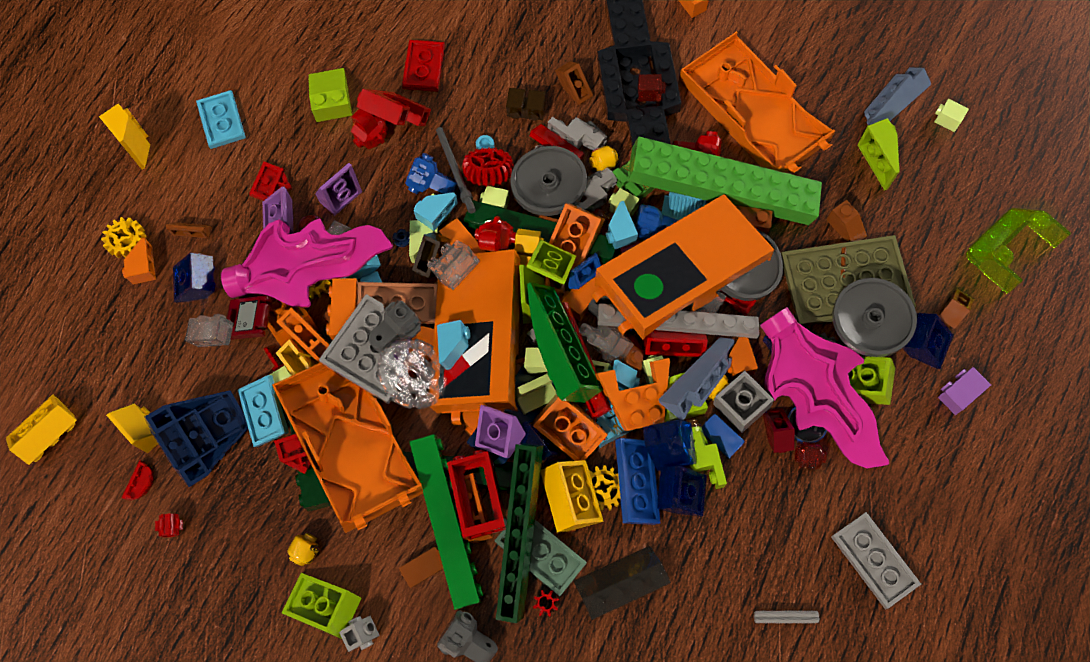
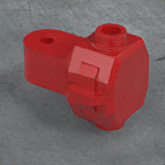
(368, 129)
(706, 143)
(495, 235)

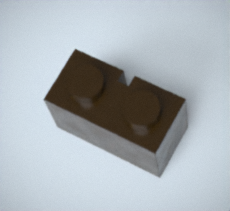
(522, 107)
(429, 248)

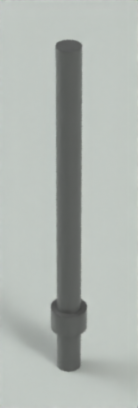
(465, 194)

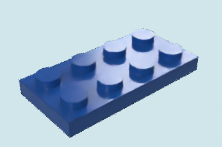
(636, 483)

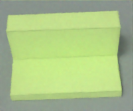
(535, 394)

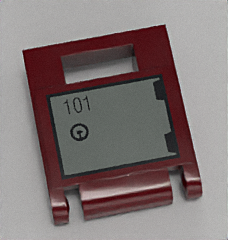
(248, 316)

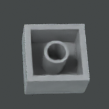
(743, 401)

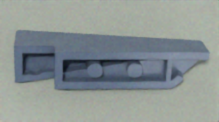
(897, 95)
(698, 380)

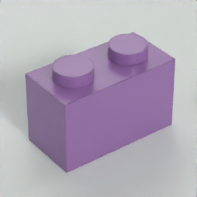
(964, 391)

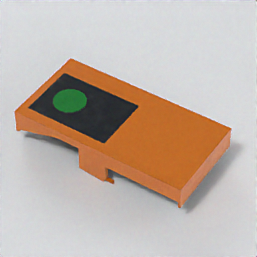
(681, 266)

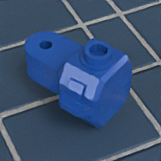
(426, 175)
(650, 221)

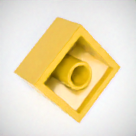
(133, 426)

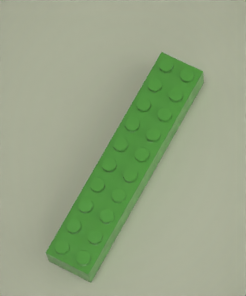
(711, 176)

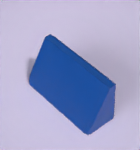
(584, 272)
(720, 433)

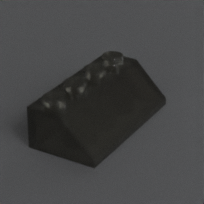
(621, 582)

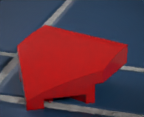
(268, 181)
(292, 453)

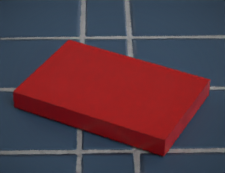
(423, 65)

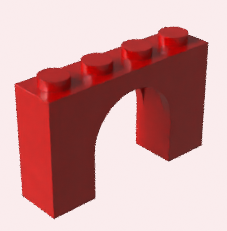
(392, 107)

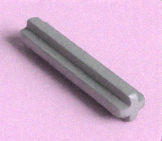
(786, 616)

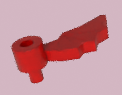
(276, 366)

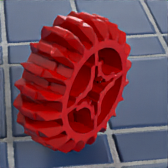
(487, 166)

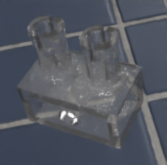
(453, 264)
(607, 341)

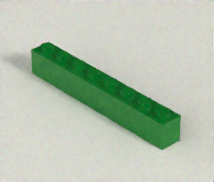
(445, 522)

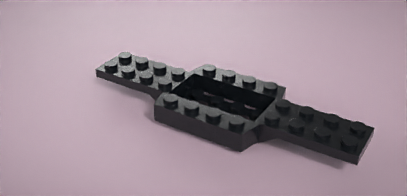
(620, 87)

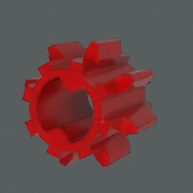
(168, 525)
(549, 598)

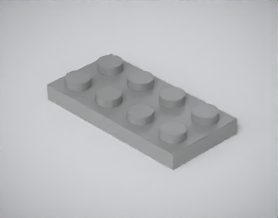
(876, 560)

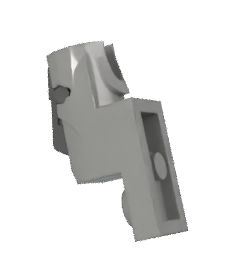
(579, 133)
(596, 190)

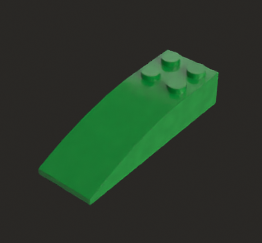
(560, 346)

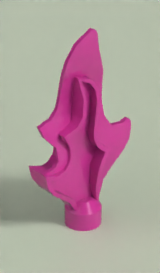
(289, 264)
(819, 385)

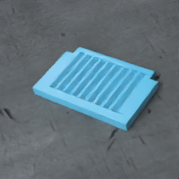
(679, 205)

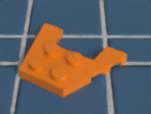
(637, 405)

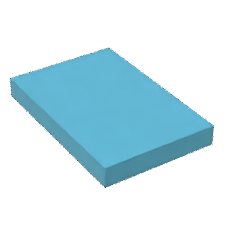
(220, 119)
(262, 411)

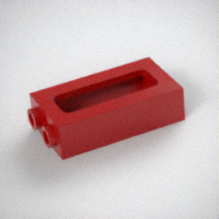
(456, 471)

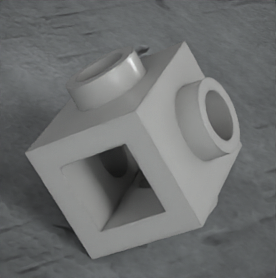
(359, 633)

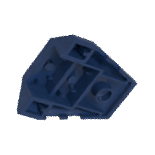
(197, 432)

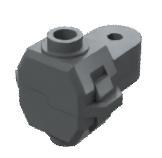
(397, 324)
(463, 638)

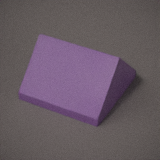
(278, 207)
(498, 431)

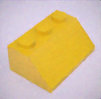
(128, 133)
(40, 430)
(571, 495)

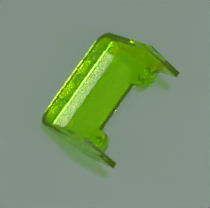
(993, 256)

